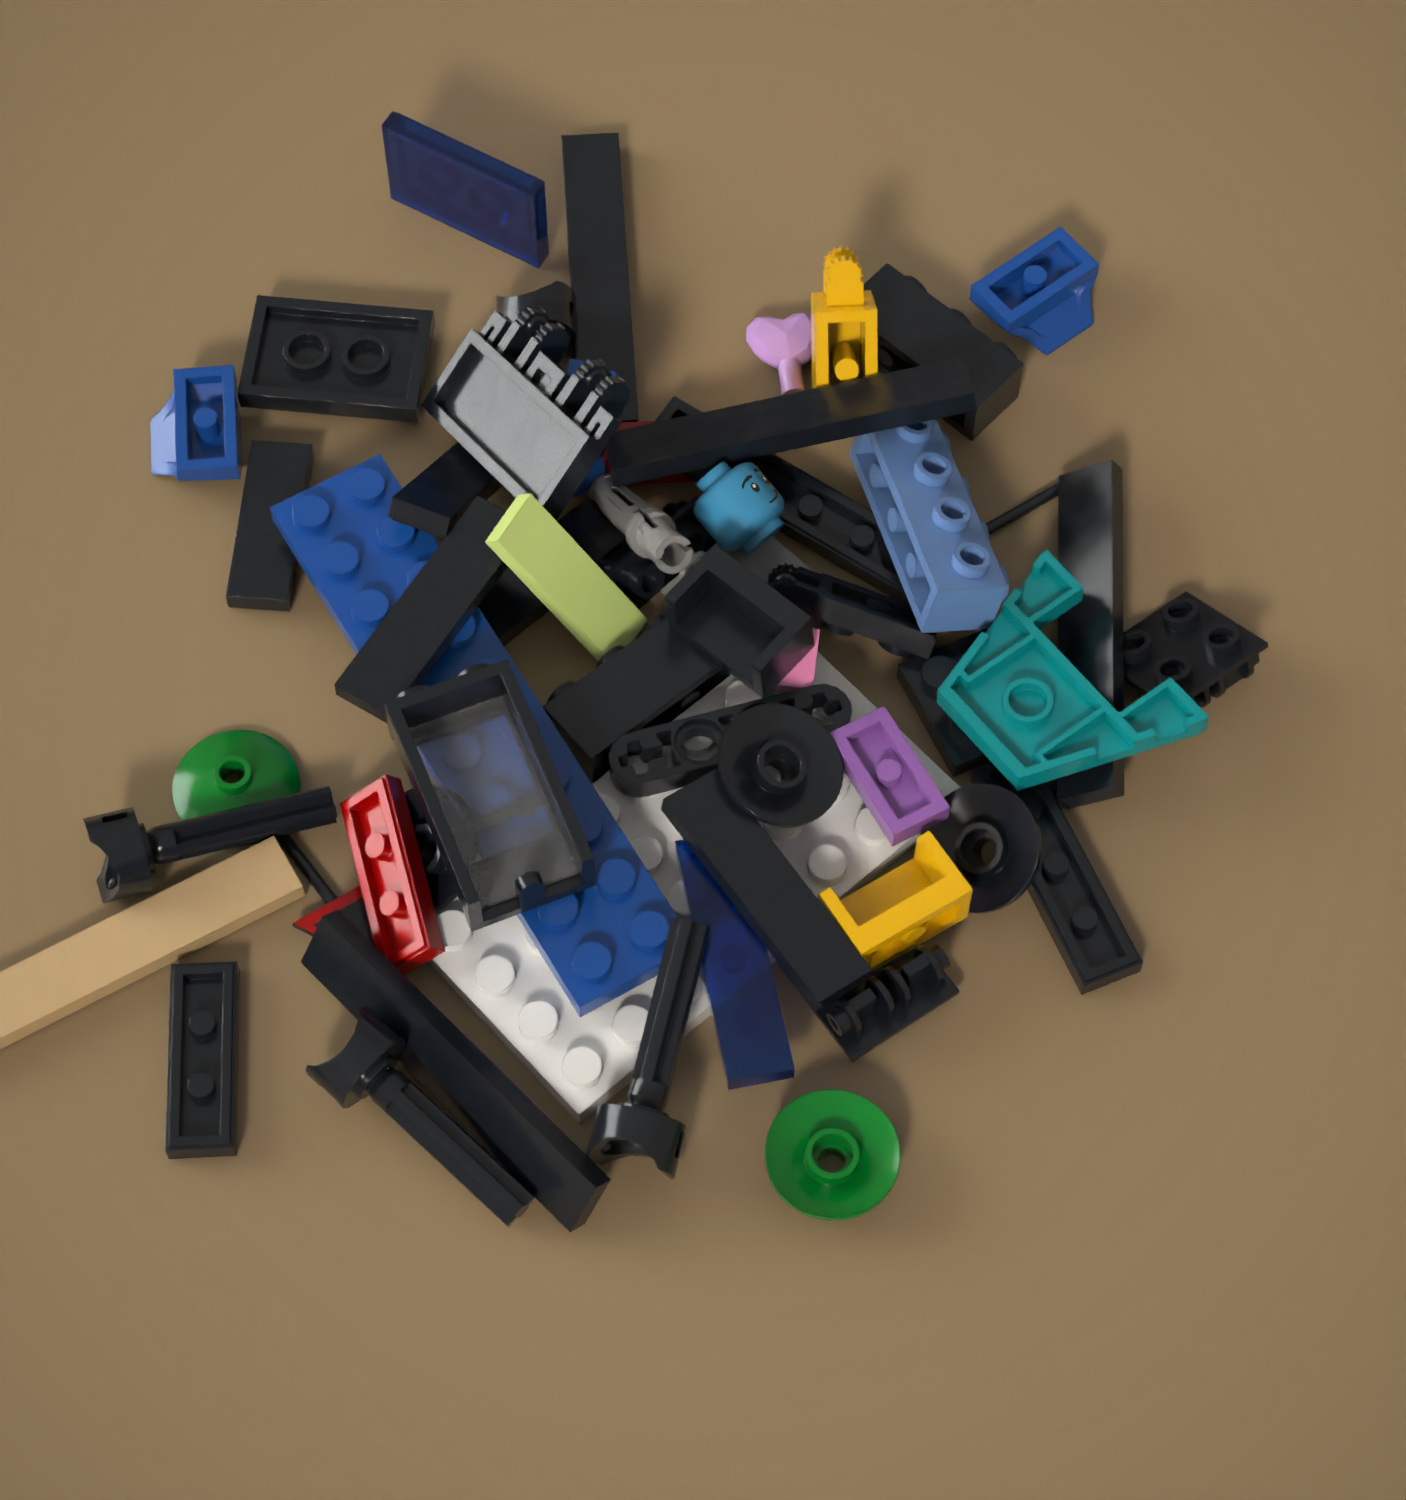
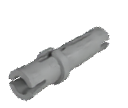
(647, 529)

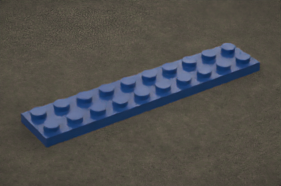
(360, 567)

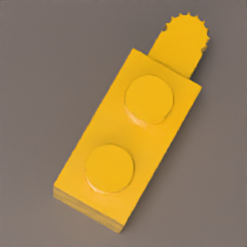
(843, 323)

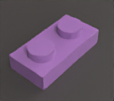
(889, 776)

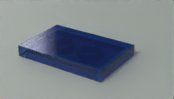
(466, 189)

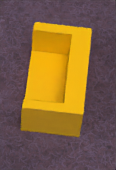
(903, 905)

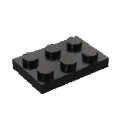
(336, 359)

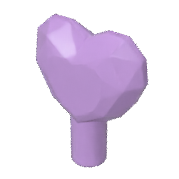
(783, 346)

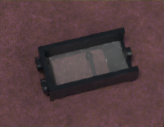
(490, 794)

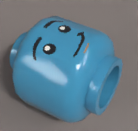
(738, 507)

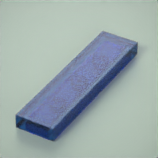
(736, 983)

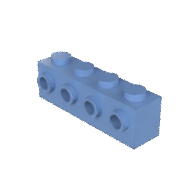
(930, 527)

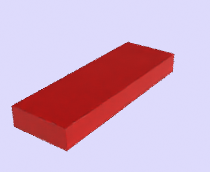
(392, 874)

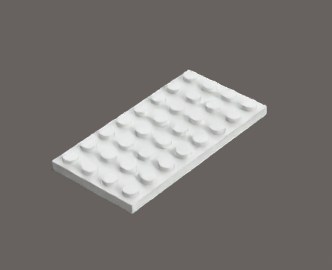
(595, 1055)

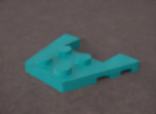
(1033, 705)

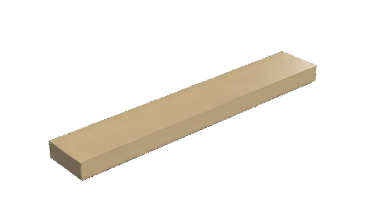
(144, 938)

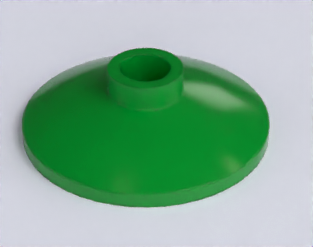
(263, 760)
(838, 1126)

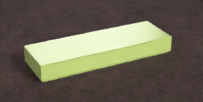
(564, 577)

